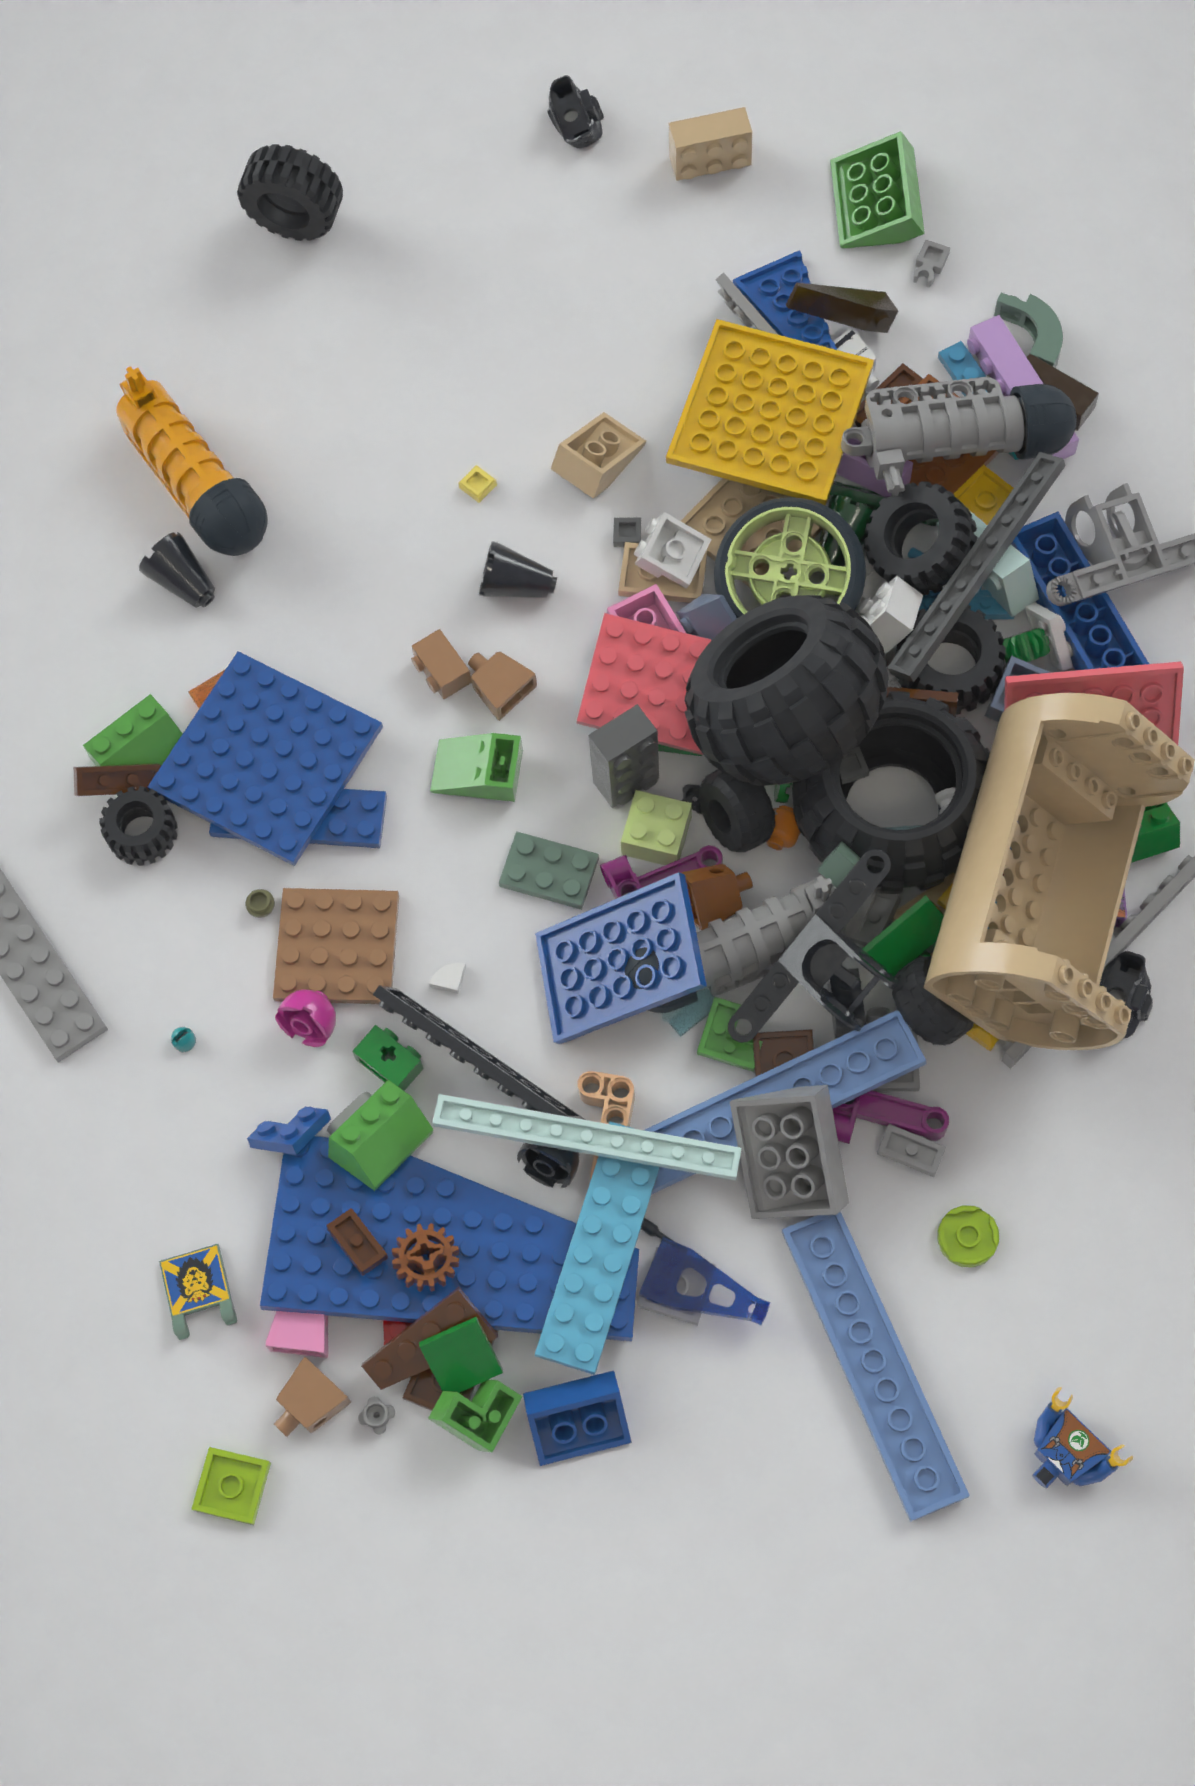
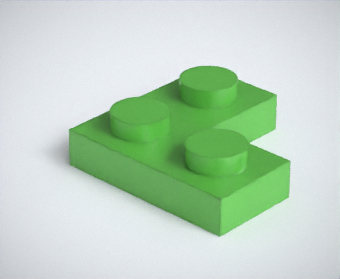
(718, 1043)

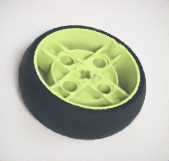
(799, 518)

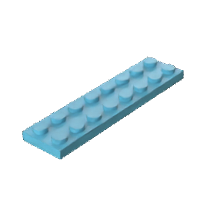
(597, 1263)

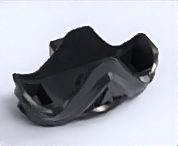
(567, 97)
(1129, 975)

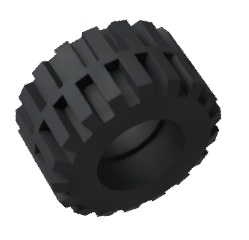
(132, 806)

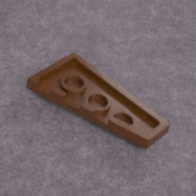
(402, 1354)

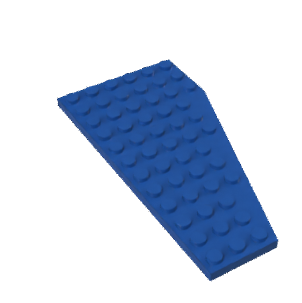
(505, 1246)

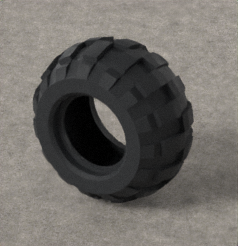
(786, 690)
(916, 738)

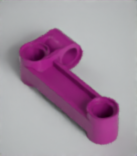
(622, 880)
(889, 1110)

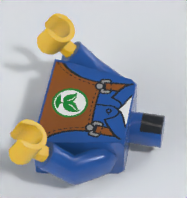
(1071, 1448)

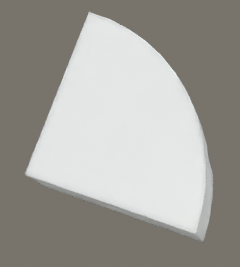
(449, 977)

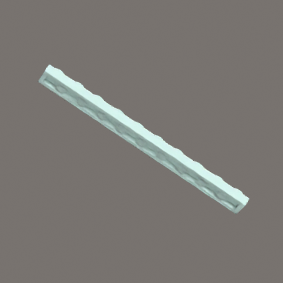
(587, 1137)

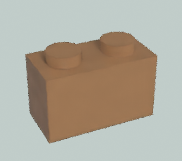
(441, 664)

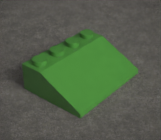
(877, 194)

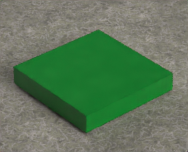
(461, 1356)

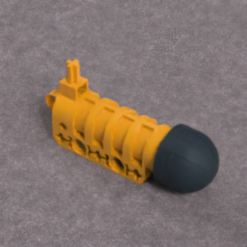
(218, 506)

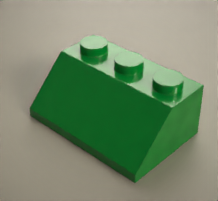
(908, 936)

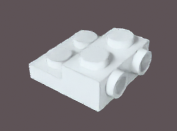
(671, 549)

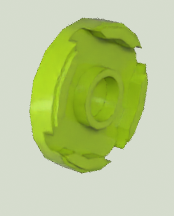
(968, 1236)

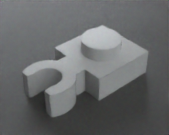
(930, 261)

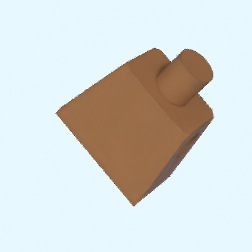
(501, 682)
(309, 1399)

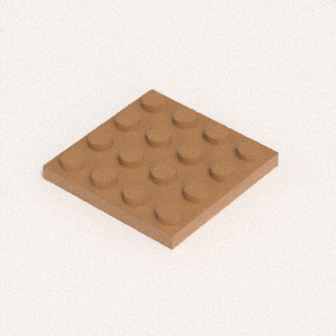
(336, 943)

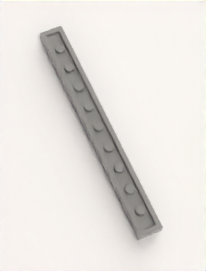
(1132, 928)

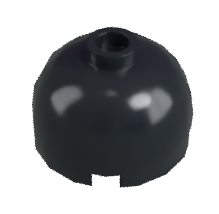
(549, 1164)

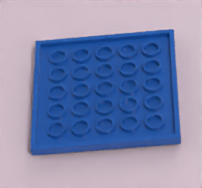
(266, 758)

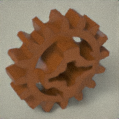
(438, 1253)

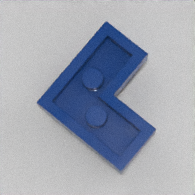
(289, 1137)

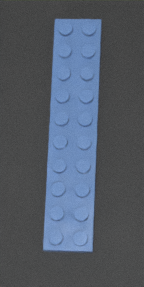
(847, 1065)
(875, 1365)

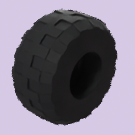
(736, 811)
(925, 1012)

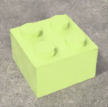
(656, 828)

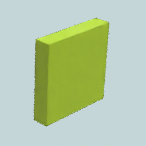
(231, 1486)

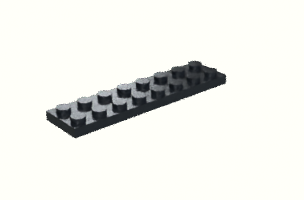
(468, 1051)

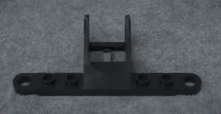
(820, 954)

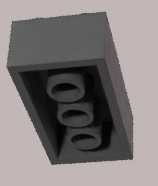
(624, 756)

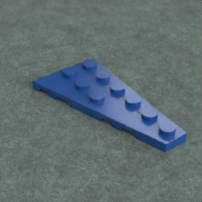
(769, 291)

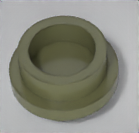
(260, 903)

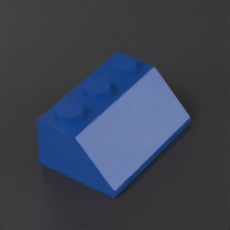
(577, 1418)

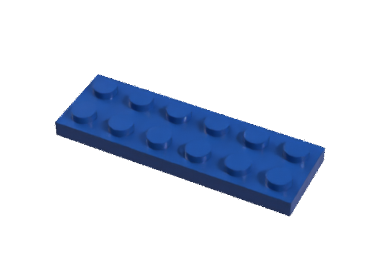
(352, 821)

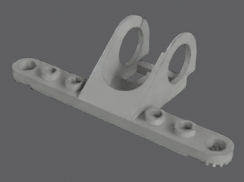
(1122, 560)

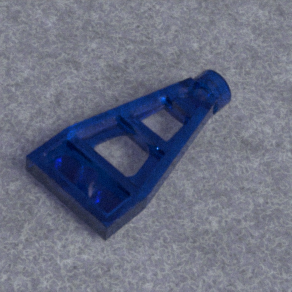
(666, 1271)

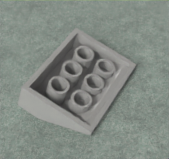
(790, 1153)

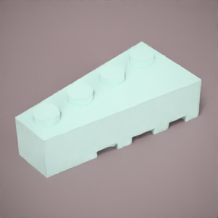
(1011, 579)

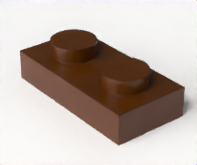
(357, 1242)

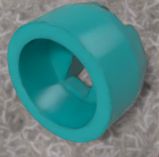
(186, 1042)

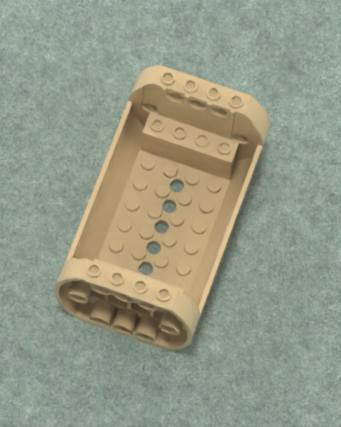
(1078, 785)

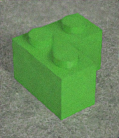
(480, 1420)

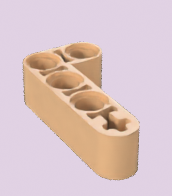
(604, 1098)

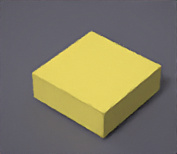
(477, 484)

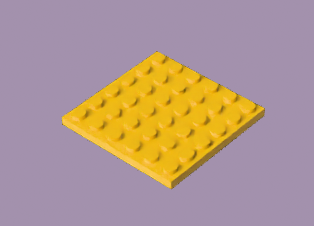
(769, 411)

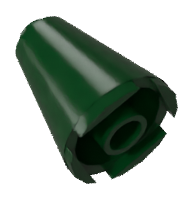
(855, 516)

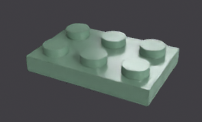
(549, 870)

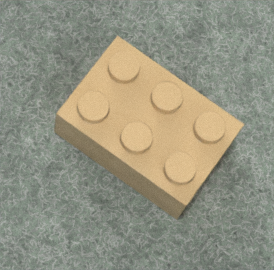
(710, 143)

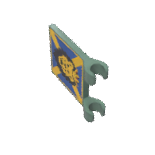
(196, 1284)

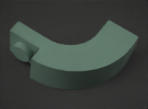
(1038, 320)

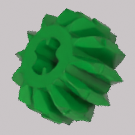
(1027, 645)

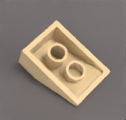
(596, 454)

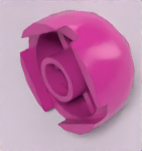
(307, 1015)

